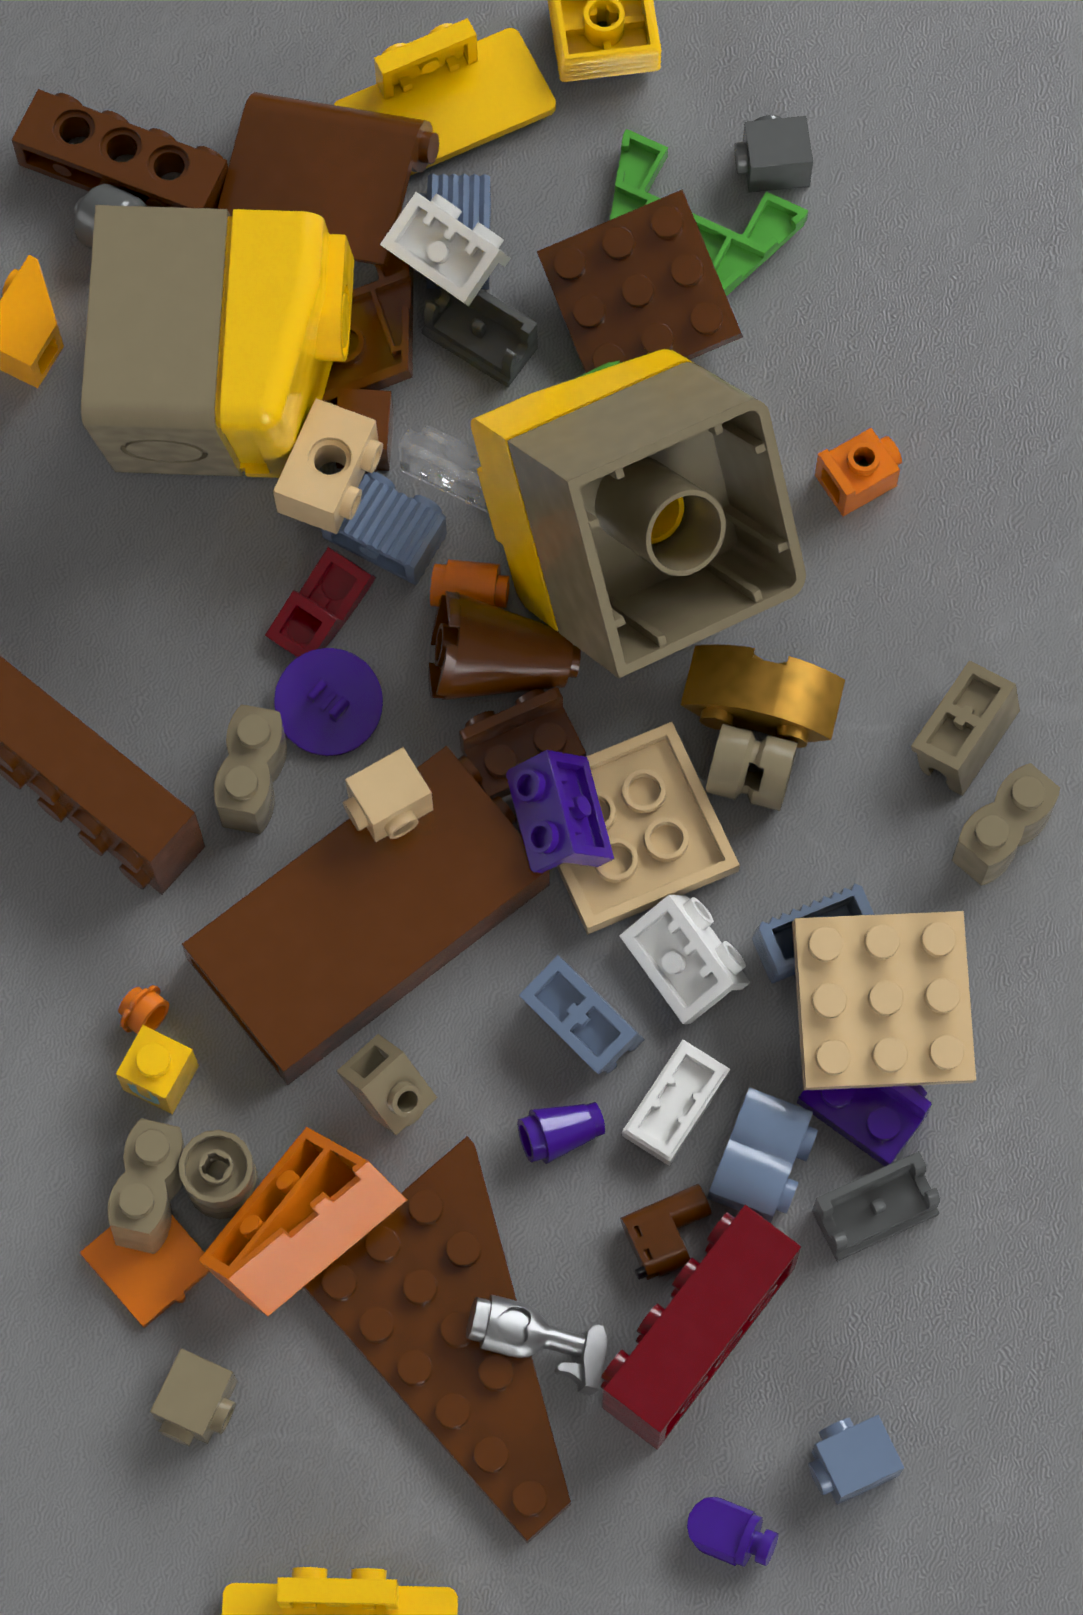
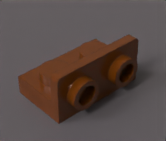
(517, 734)

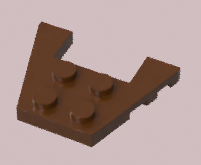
(379, 333)

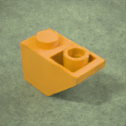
(28, 325)

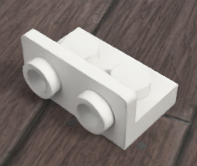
(444, 248)
(685, 956)

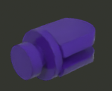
(730, 1532)

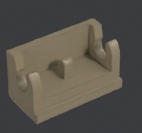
(967, 726)

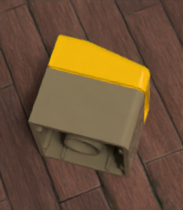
(210, 336)
(640, 507)

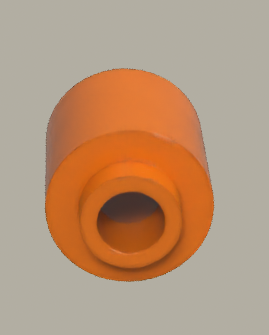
(472, 579)

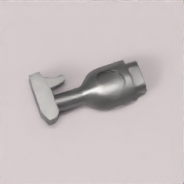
(522, 1331)

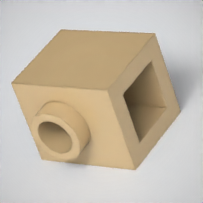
(388, 797)

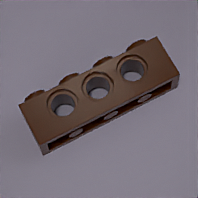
(58, 118)

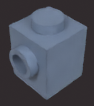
(854, 1458)

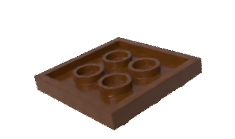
(640, 286)

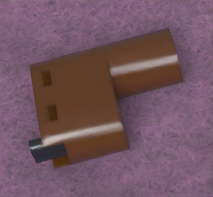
(655, 1231)

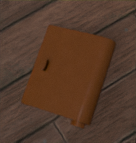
(329, 163)

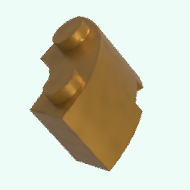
(778, 699)

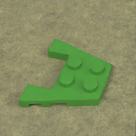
(732, 253)

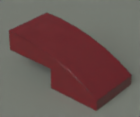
(322, 605)

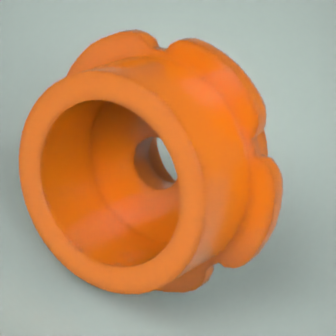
(143, 1008)

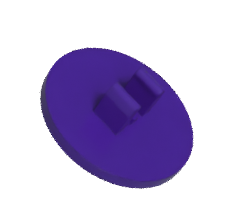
(329, 701)

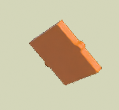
(145, 1280)

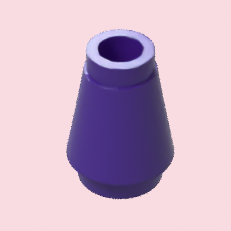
(558, 1130)

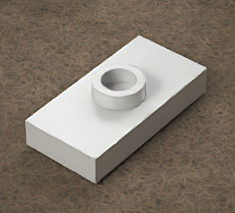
(675, 1102)

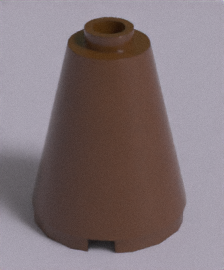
(494, 651)

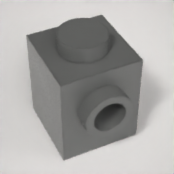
(775, 153)

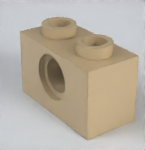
(327, 437)

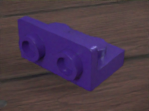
(559, 811)
(871, 1118)

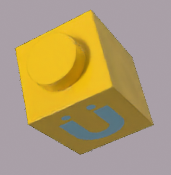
(157, 1069)

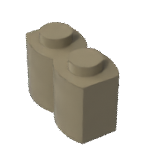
(254, 762)
(1012, 820)
(142, 1195)

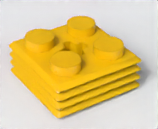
(594, 51)

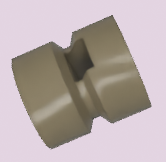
(731, 763)
(218, 1173)

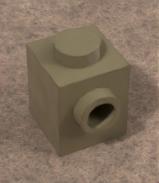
(387, 1084)
(194, 1399)

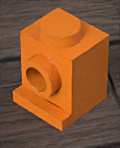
(856, 485)

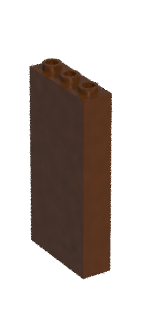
(365, 920)

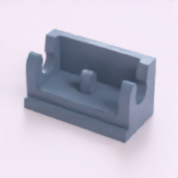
(580, 1016)

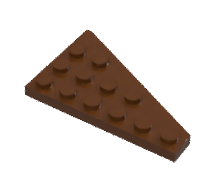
(407, 1310)

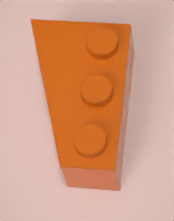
(299, 1221)

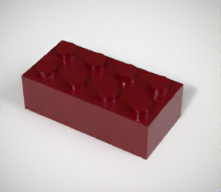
(700, 1326)

